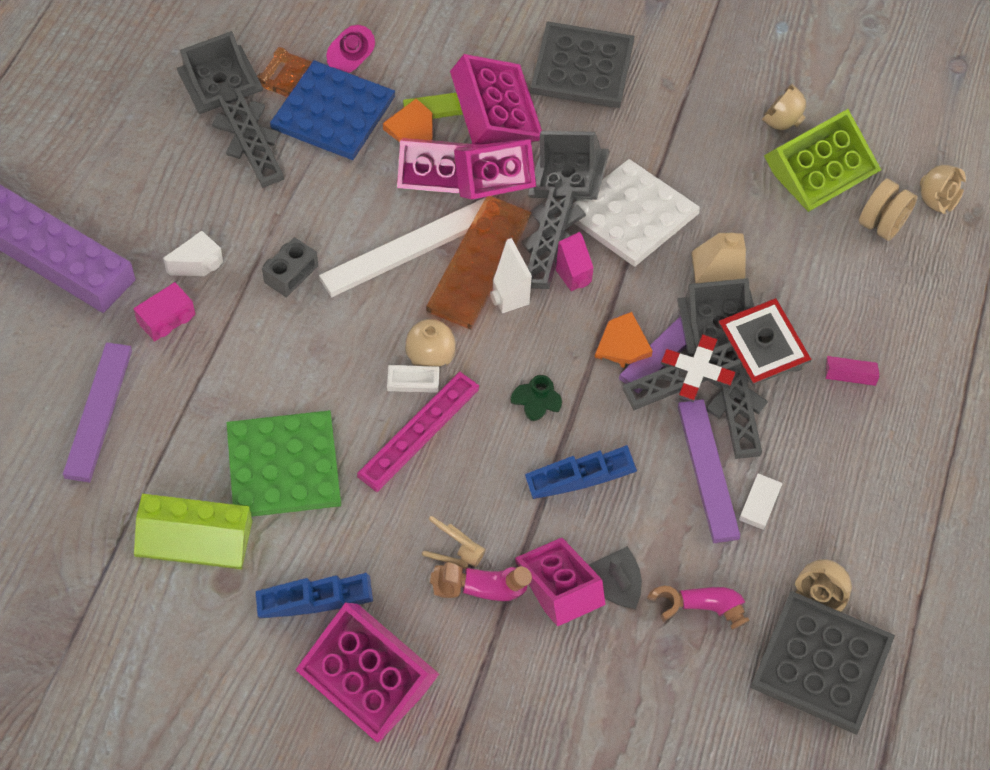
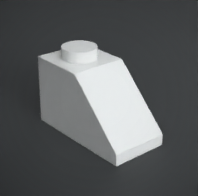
(194, 257)

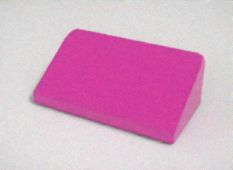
(852, 370)

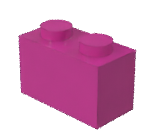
(164, 311)

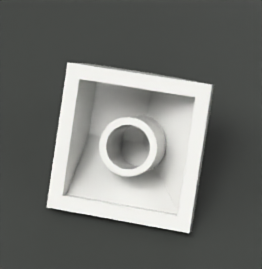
(511, 280)

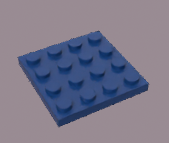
(333, 110)

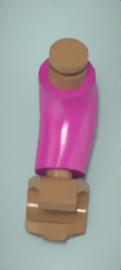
(487, 585)
(717, 599)

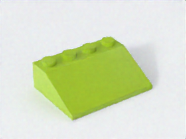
(823, 161)

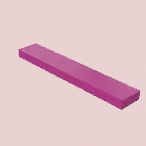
(418, 431)

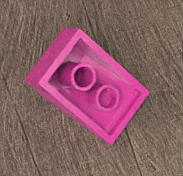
(494, 168)
(562, 581)

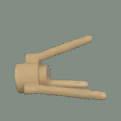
(470, 552)

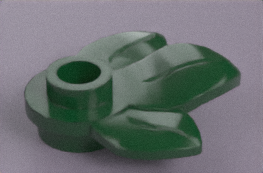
(537, 401)

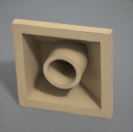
(720, 258)

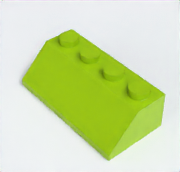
(192, 531)

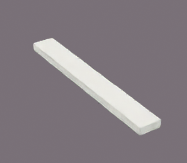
(399, 250)

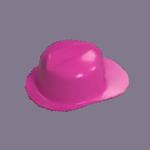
(350, 48)

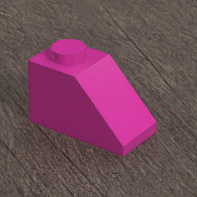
(574, 262)

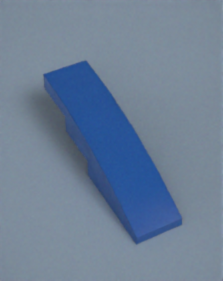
(580, 473)
(313, 597)

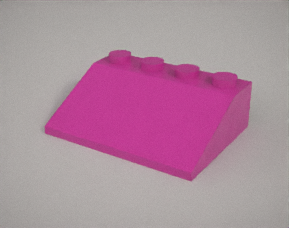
(494, 100)
(366, 671)

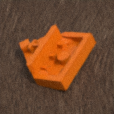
(410, 122)
(623, 341)

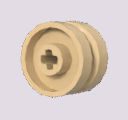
(887, 209)

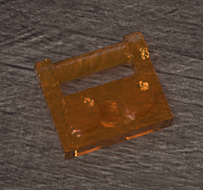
(288, 76)

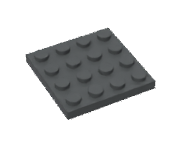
(582, 64)
(823, 662)

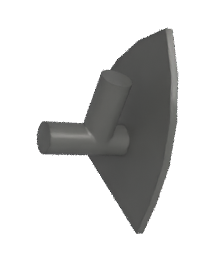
(620, 577)

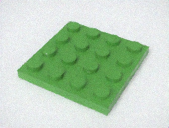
(283, 463)

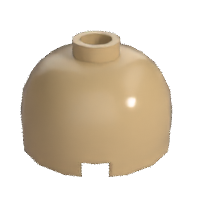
(786, 110)
(942, 187)
(430, 343)
(825, 583)

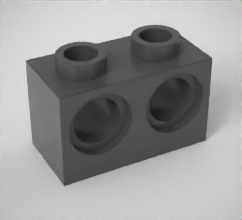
(290, 267)

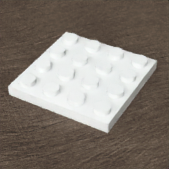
(635, 212)

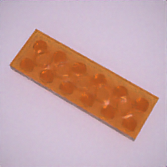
(473, 267)

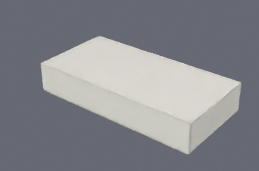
(413, 378)
(760, 501)

